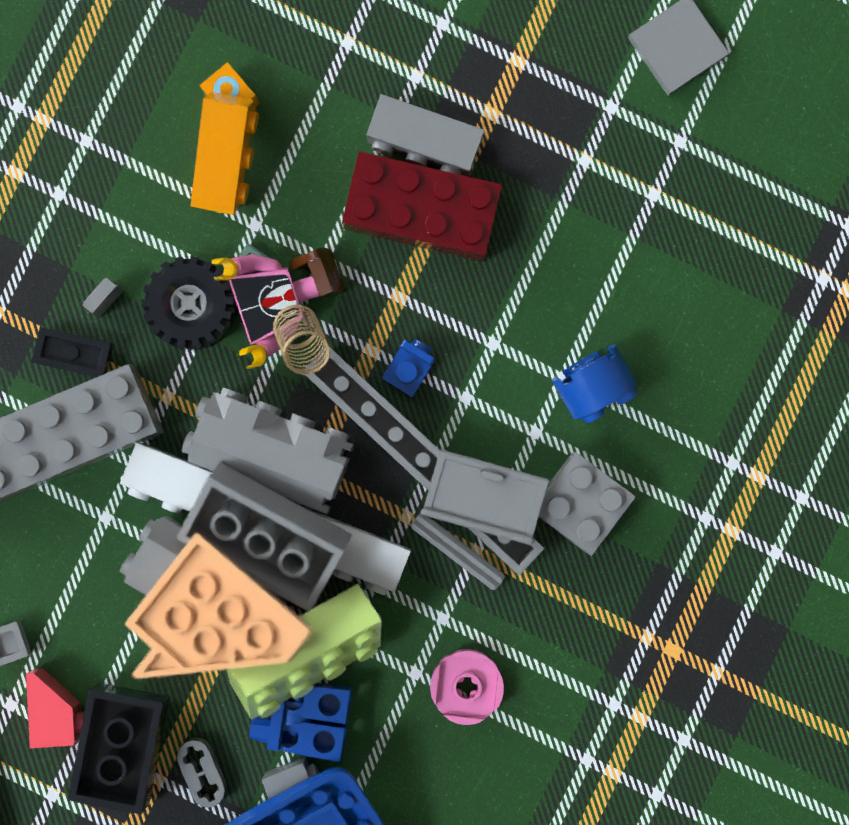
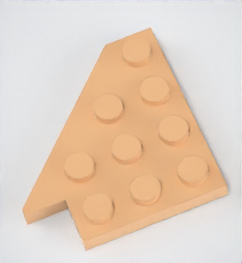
(213, 618)

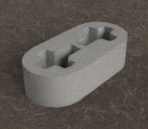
(193, 775)

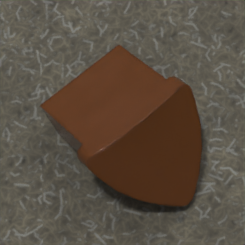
(322, 269)

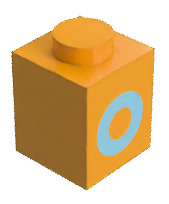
(228, 82)

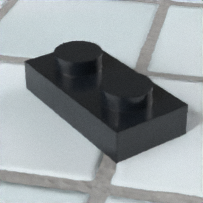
(72, 352)

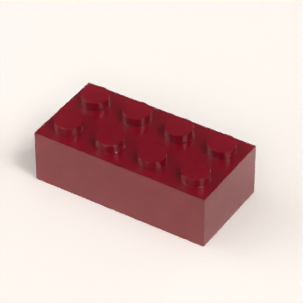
(421, 206)

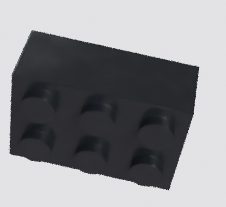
(118, 748)

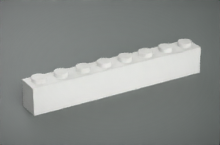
(180, 482)

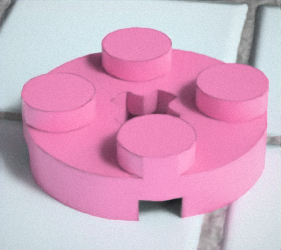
(480, 702)

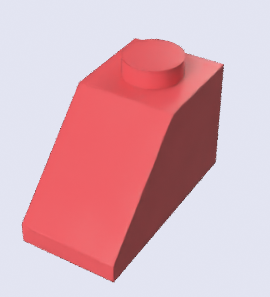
(52, 712)

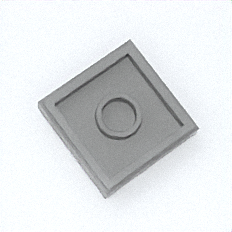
(678, 45)

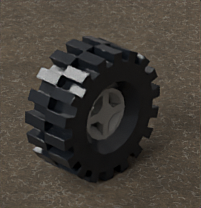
(176, 290)

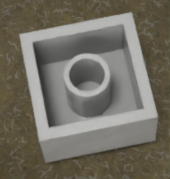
(583, 503)

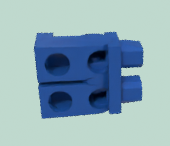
(309, 724)

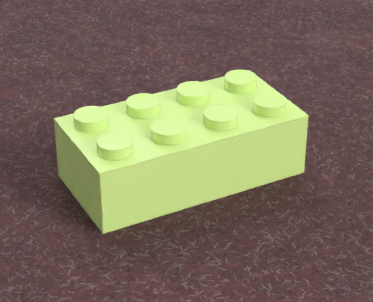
(344, 631)

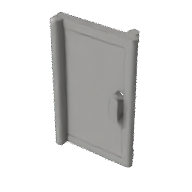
(486, 501)

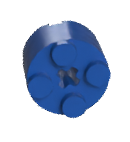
(596, 384)

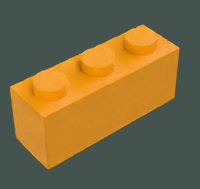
(223, 153)

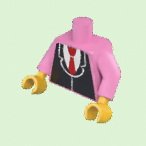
(261, 293)

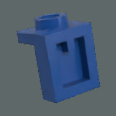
(409, 367)

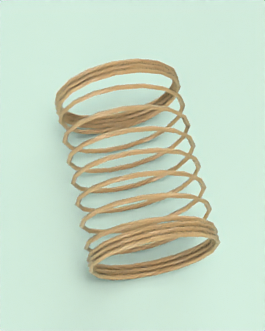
(284, 345)

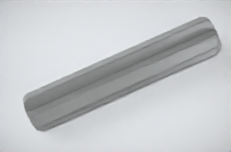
(458, 551)

